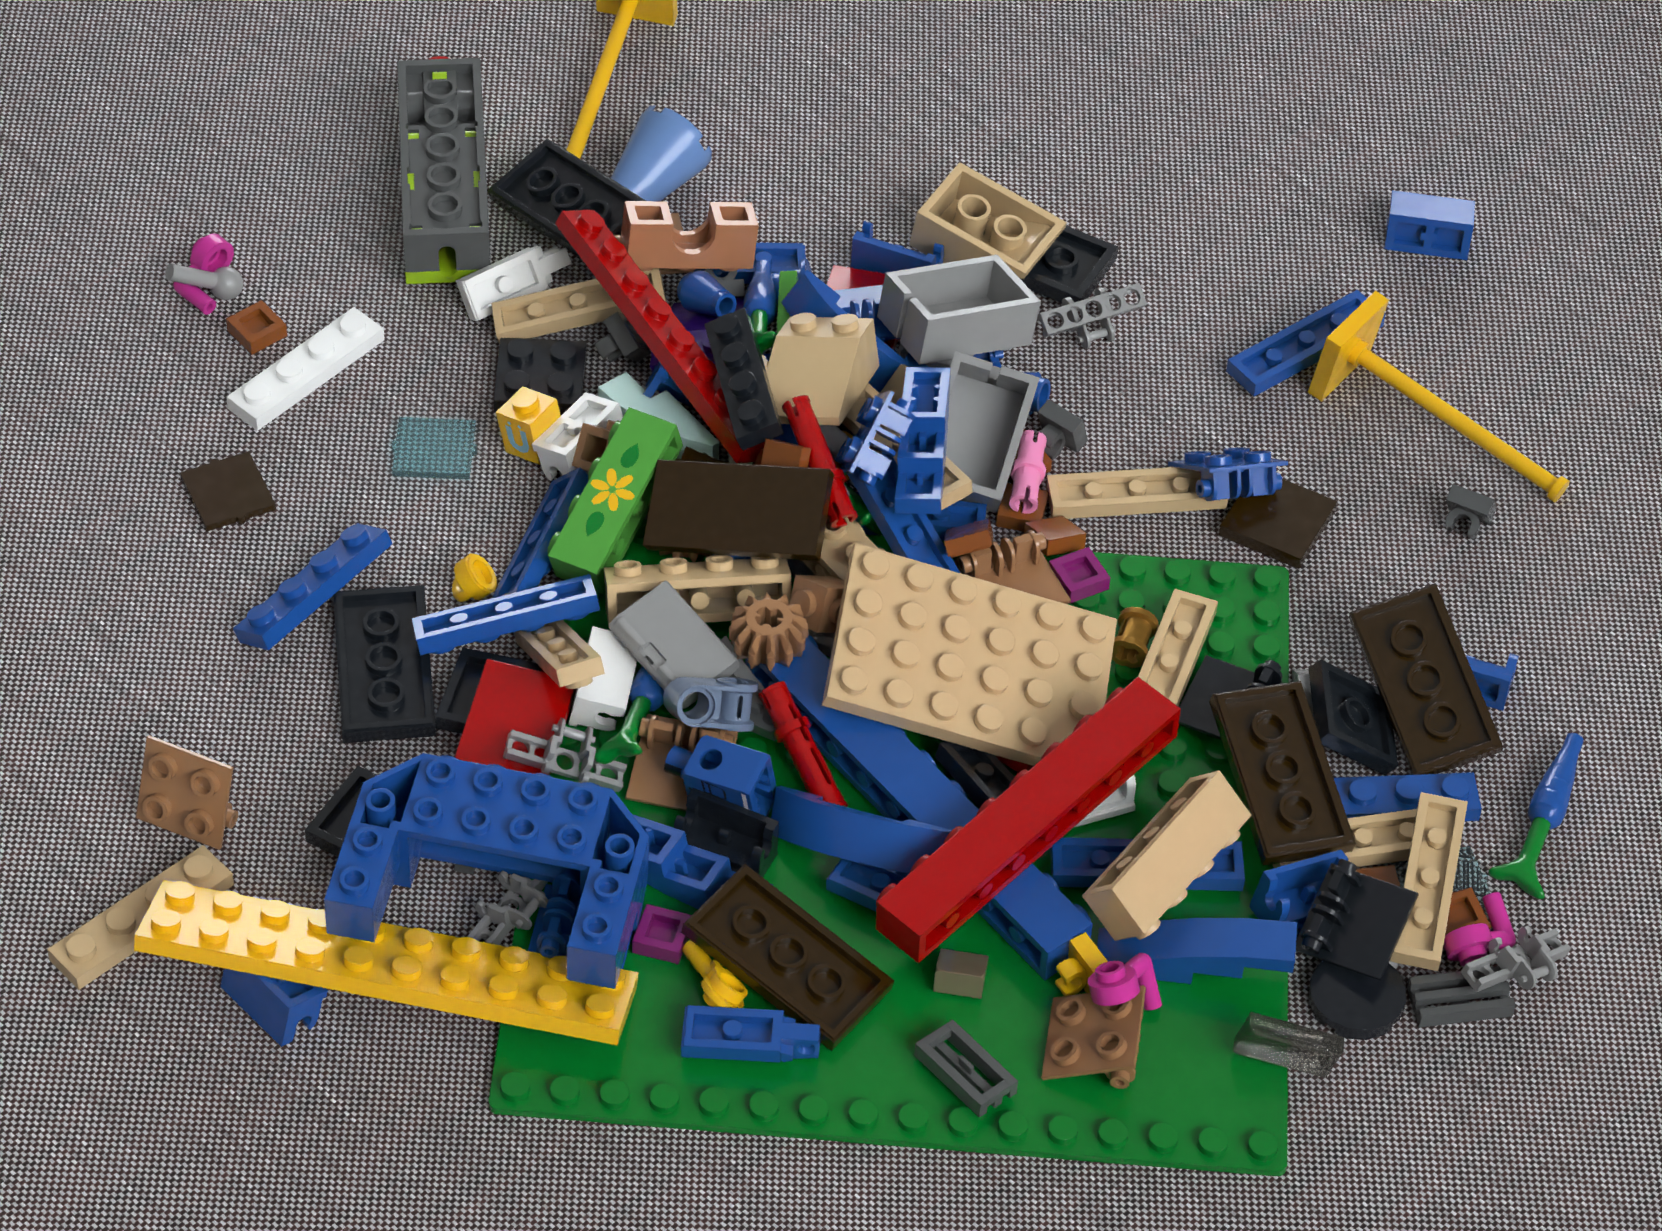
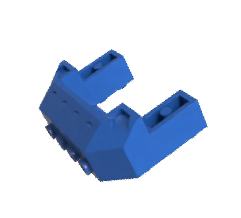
(496, 824)

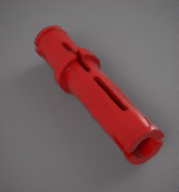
(809, 434)
(795, 734)

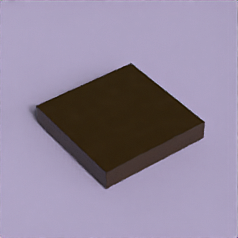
(1280, 523)

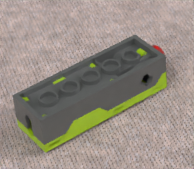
(442, 169)

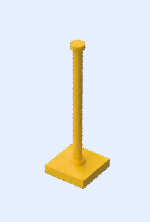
(648, 10)
(1352, 345)

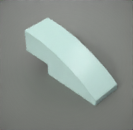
(664, 406)

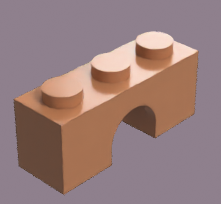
(722, 242)

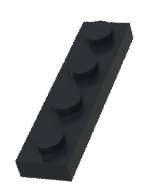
(743, 379)

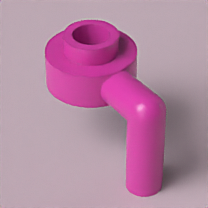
(208, 255)
(1473, 940)
(1120, 982)

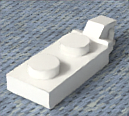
(509, 278)

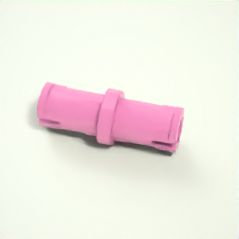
(1028, 472)

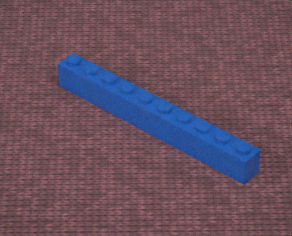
(908, 785)

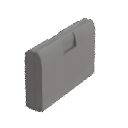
(672, 640)

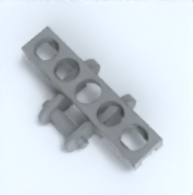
(1072, 322)
(552, 750)
(506, 916)
(1515, 962)

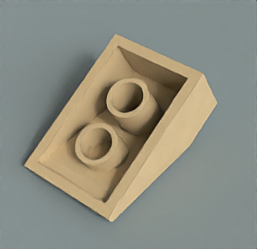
(984, 219)
(824, 360)

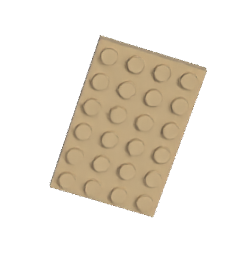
(964, 657)

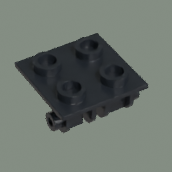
(1219, 677)
(1355, 920)

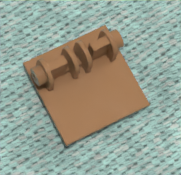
(1016, 566)
(648, 779)
(185, 793)
(1093, 1038)

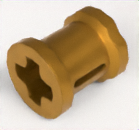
(1131, 642)

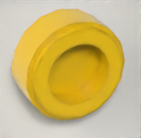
(473, 578)

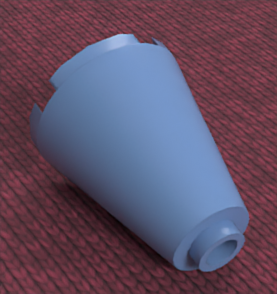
(661, 155)

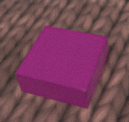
(1080, 574)
(660, 934)

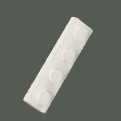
(305, 368)

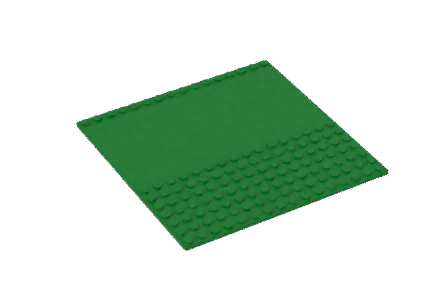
(1190, 1093)

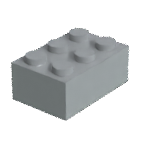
(959, 308)
(986, 424)

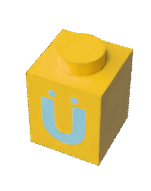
(524, 420)

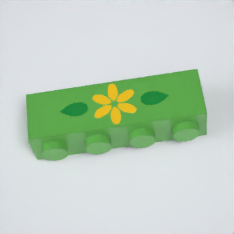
(614, 499)

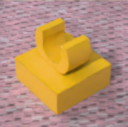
(1080, 965)

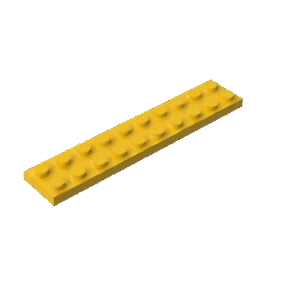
(399, 967)

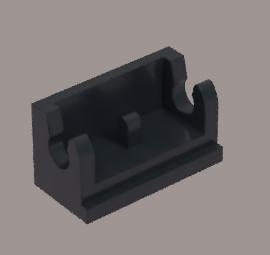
(729, 831)

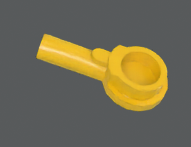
(718, 983)

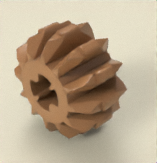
(768, 631)

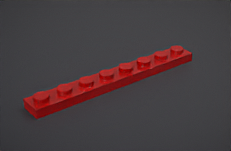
(654, 323)

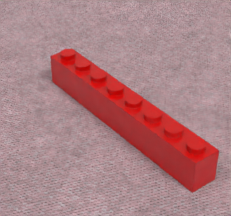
(1026, 819)

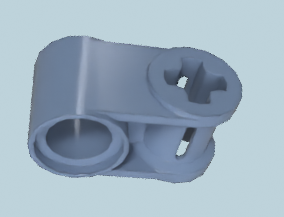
(720, 704)

